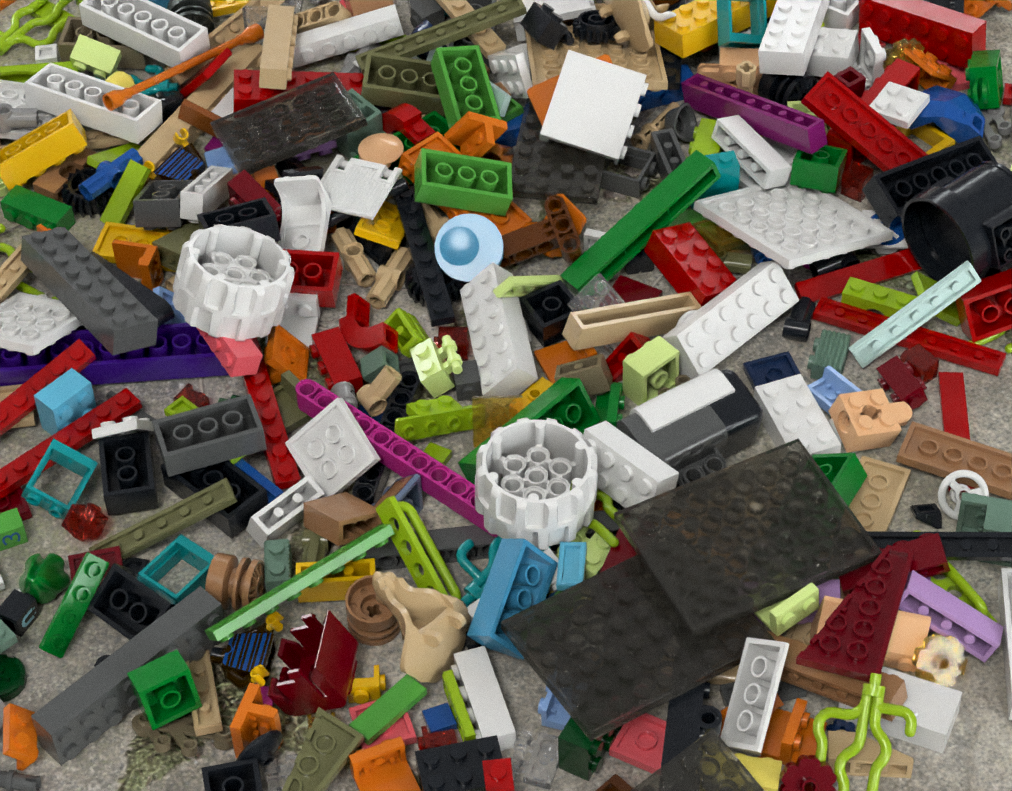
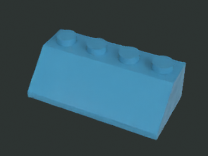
(515, 582)

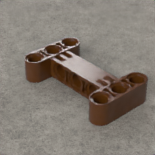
(544, 236)

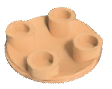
(381, 148)

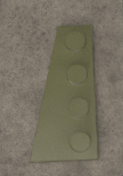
(323, 753)

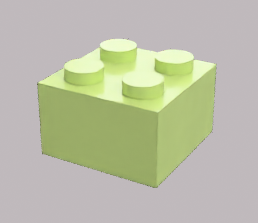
(650, 370)

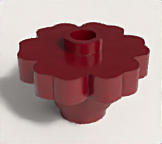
(807, 775)

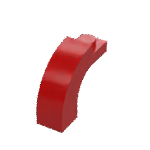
(408, 121)
(357, 330)

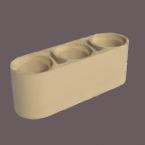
(321, 16)

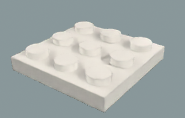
(333, 449)

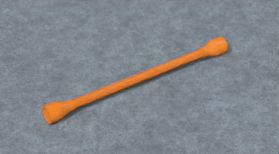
(116, 98)

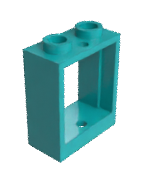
(758, 20)
(72, 461)
(178, 550)

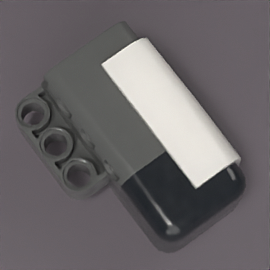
(697, 423)

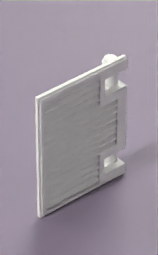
(358, 187)

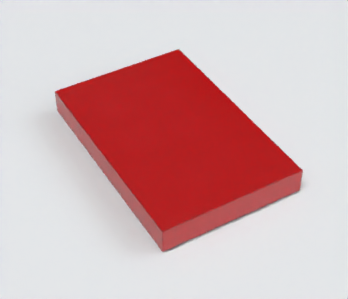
(205, 72)

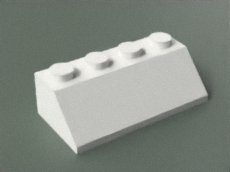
(754, 695)

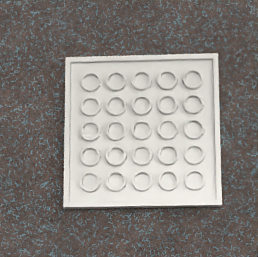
(793, 223)

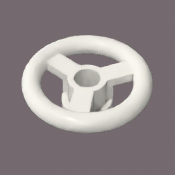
(956, 488)

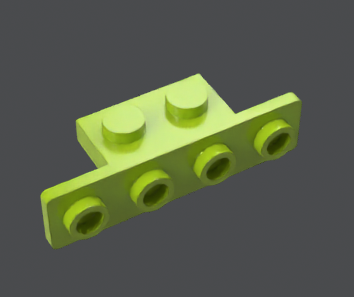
(434, 418)

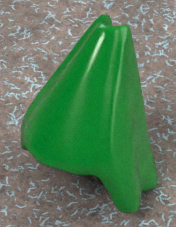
(44, 577)

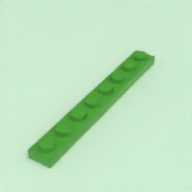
(292, 587)

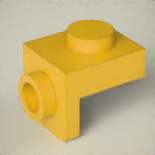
(368, 689)

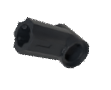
(833, 263)
(799, 323)

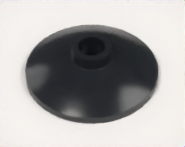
(263, 748)

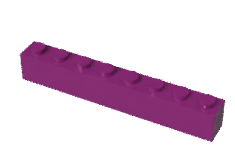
(763, 115)

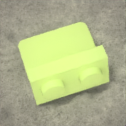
(790, 611)

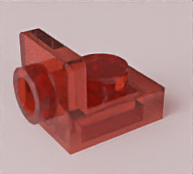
(435, 739)

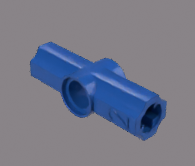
(108, 174)

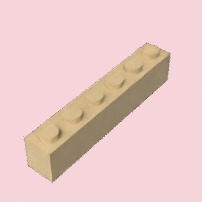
(278, 47)
(615, 322)

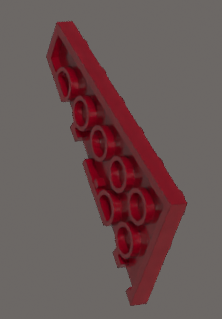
(862, 625)

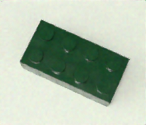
(581, 755)

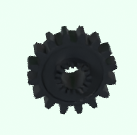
(593, 28)

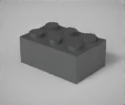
(159, 204)

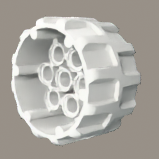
(232, 282)
(537, 474)

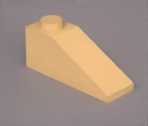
(899, 765)

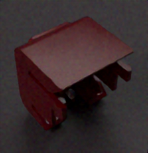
(325, 659)

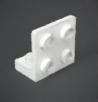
(301, 317)

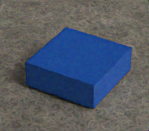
(439, 718)

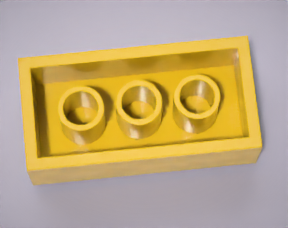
(41, 149)

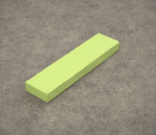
(521, 285)

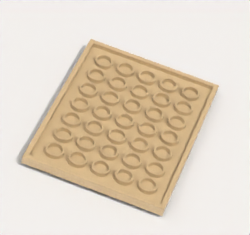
(548, 63)

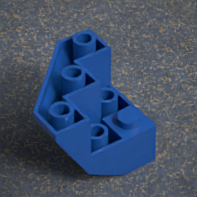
(952, 113)

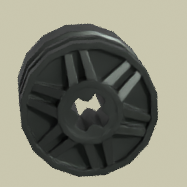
(194, 10)

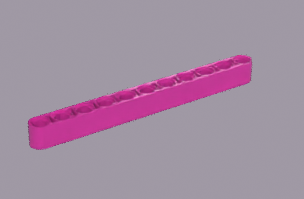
(400, 455)

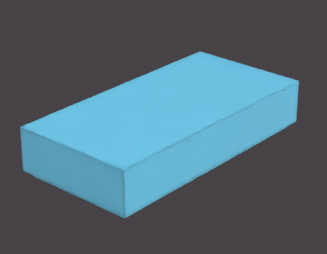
(571, 564)

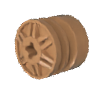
(235, 581)
(366, 617)

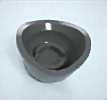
(682, 121)

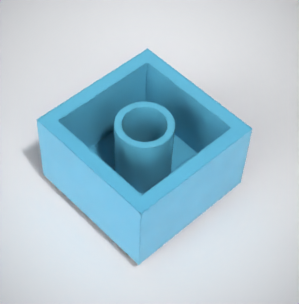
(64, 401)

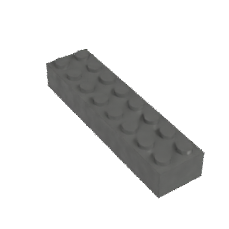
(89, 290)
(106, 693)

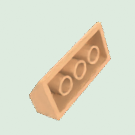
(907, 633)

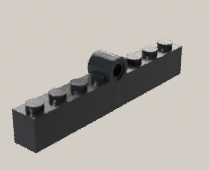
(689, 721)

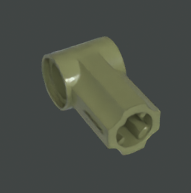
(735, 261)
(314, 546)

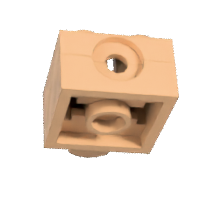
(726, 69)
(868, 419)

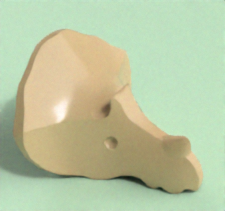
(429, 624)

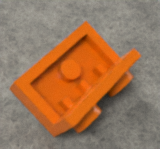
(19, 735)

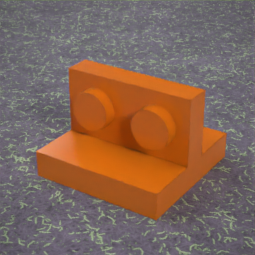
(475, 133)
(285, 353)
(252, 719)
(790, 734)

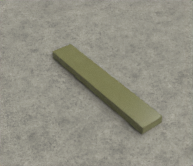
(171, 519)

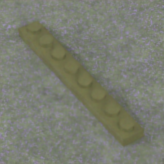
(449, 30)

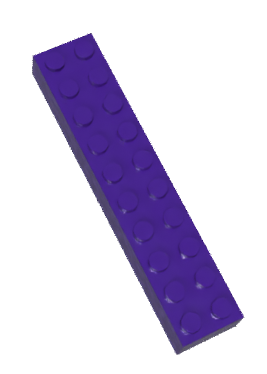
(177, 355)

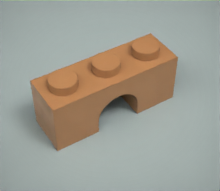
(55, 177)

